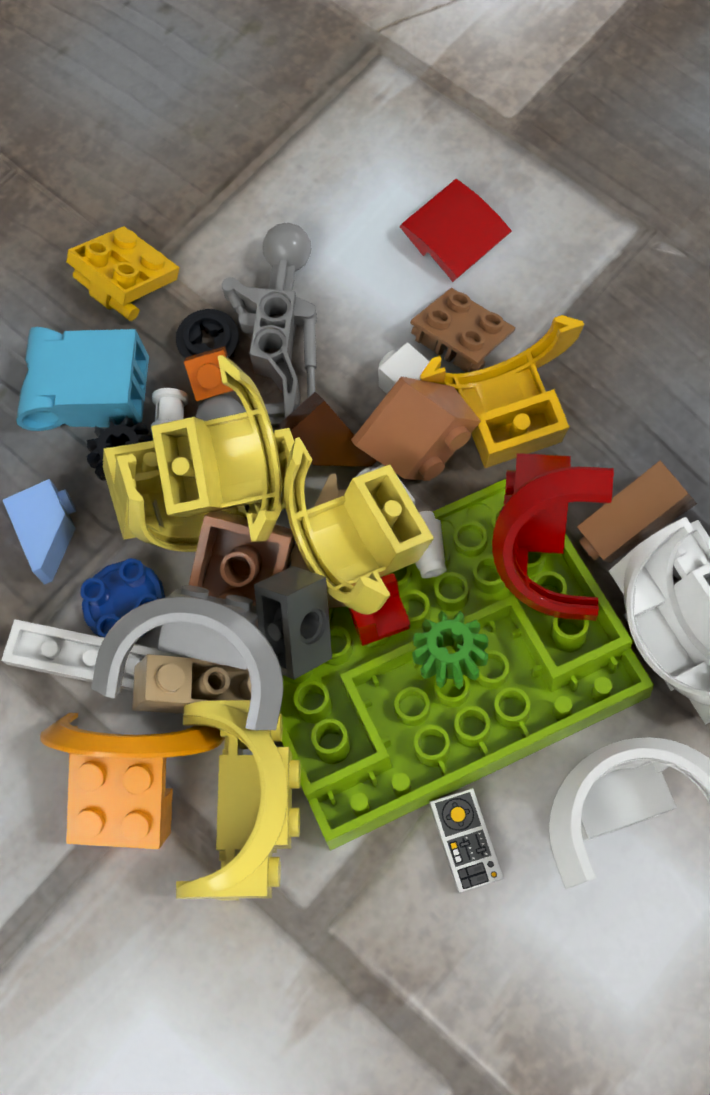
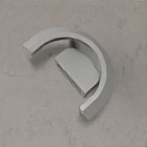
(203, 630)

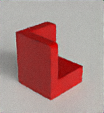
(385, 622)

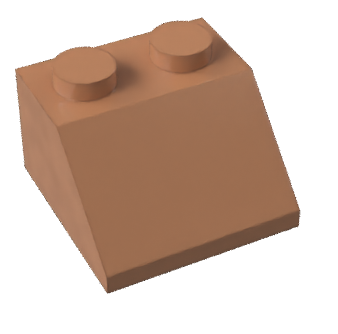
(417, 428)

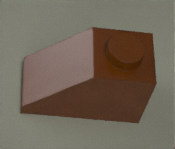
(325, 435)

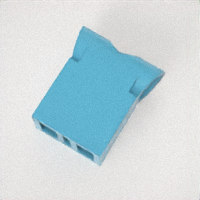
(82, 378)

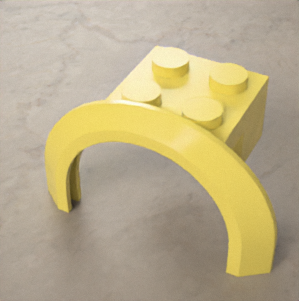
(223, 460)
(355, 535)

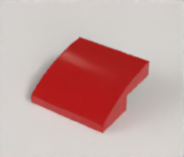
(455, 228)

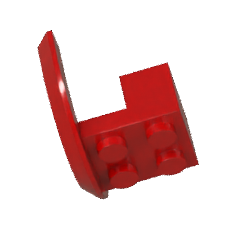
(536, 522)

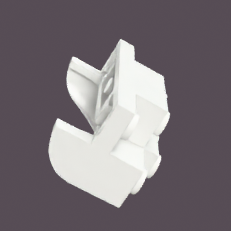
(669, 619)

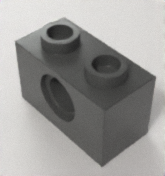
(295, 619)

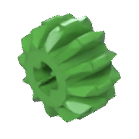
(434, 656)

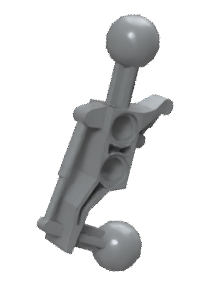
(286, 250)

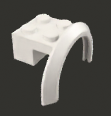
(614, 791)

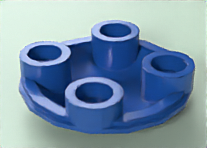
(116, 592)

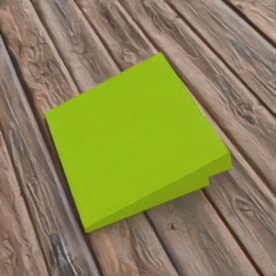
(389, 741)

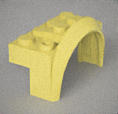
(136, 485)

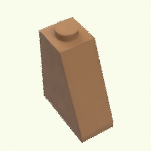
(635, 514)

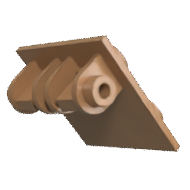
(462, 327)

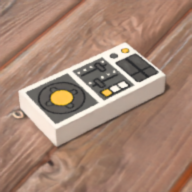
(466, 840)

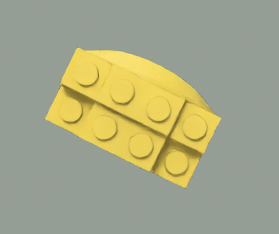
(252, 804)

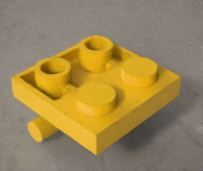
(120, 269)

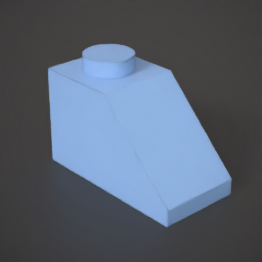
(42, 526)

